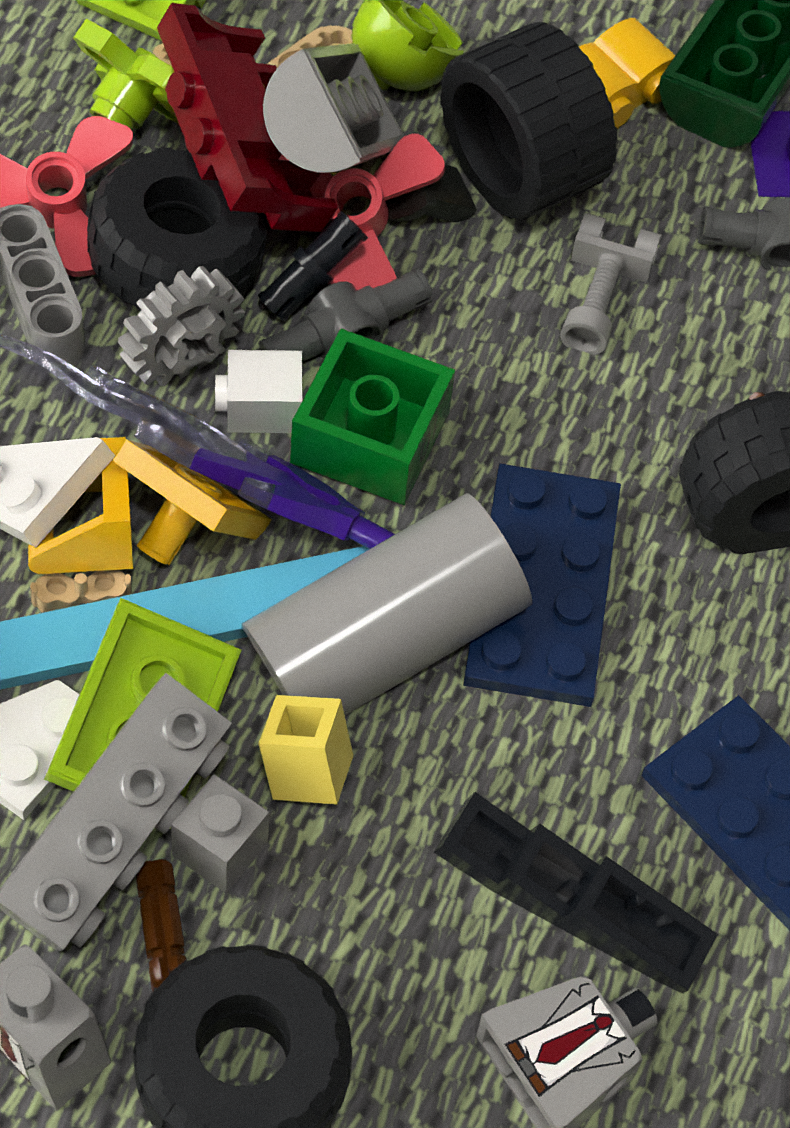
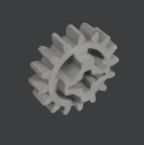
(181, 326)

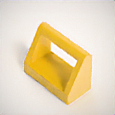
(99, 543)

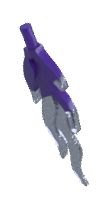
(204, 449)

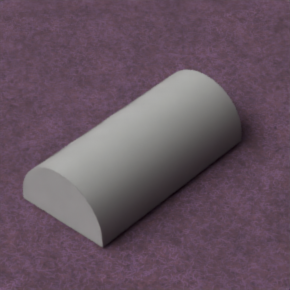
(328, 110)
(393, 608)

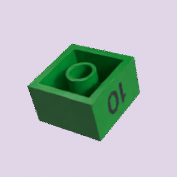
(371, 416)

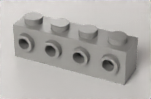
(112, 814)

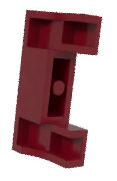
(220, 110)

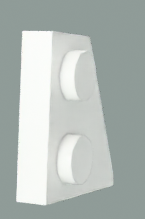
(44, 482)

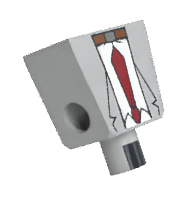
(39, 1021)
(566, 1049)

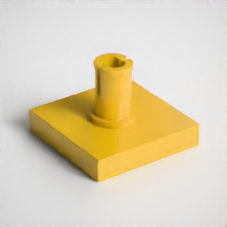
(188, 500)

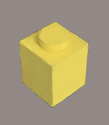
(306, 749)

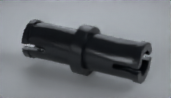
(312, 266)

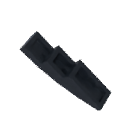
(581, 896)

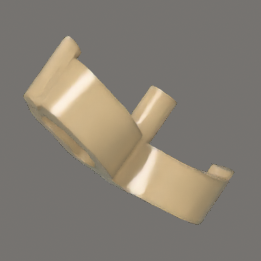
(60, 591)

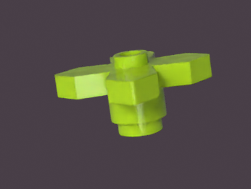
(130, 79)

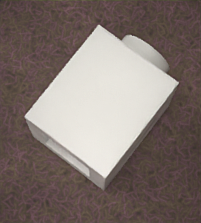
(260, 390)

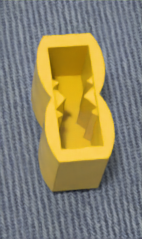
(629, 65)

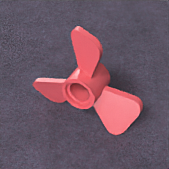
(92, 147)
(406, 168)

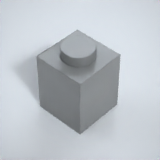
(220, 833)

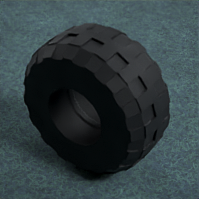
(161, 195)
(740, 476)
(243, 990)

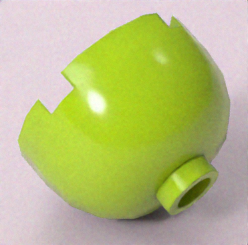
(404, 43)

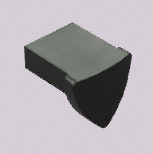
(444, 200)

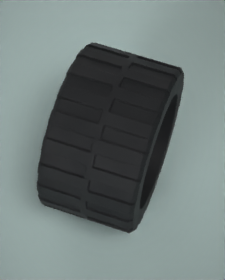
(529, 120)

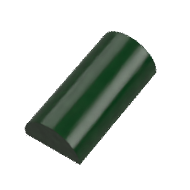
(730, 71)

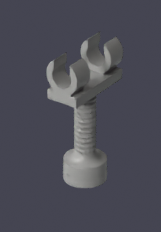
(611, 260)

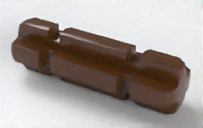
(160, 919)

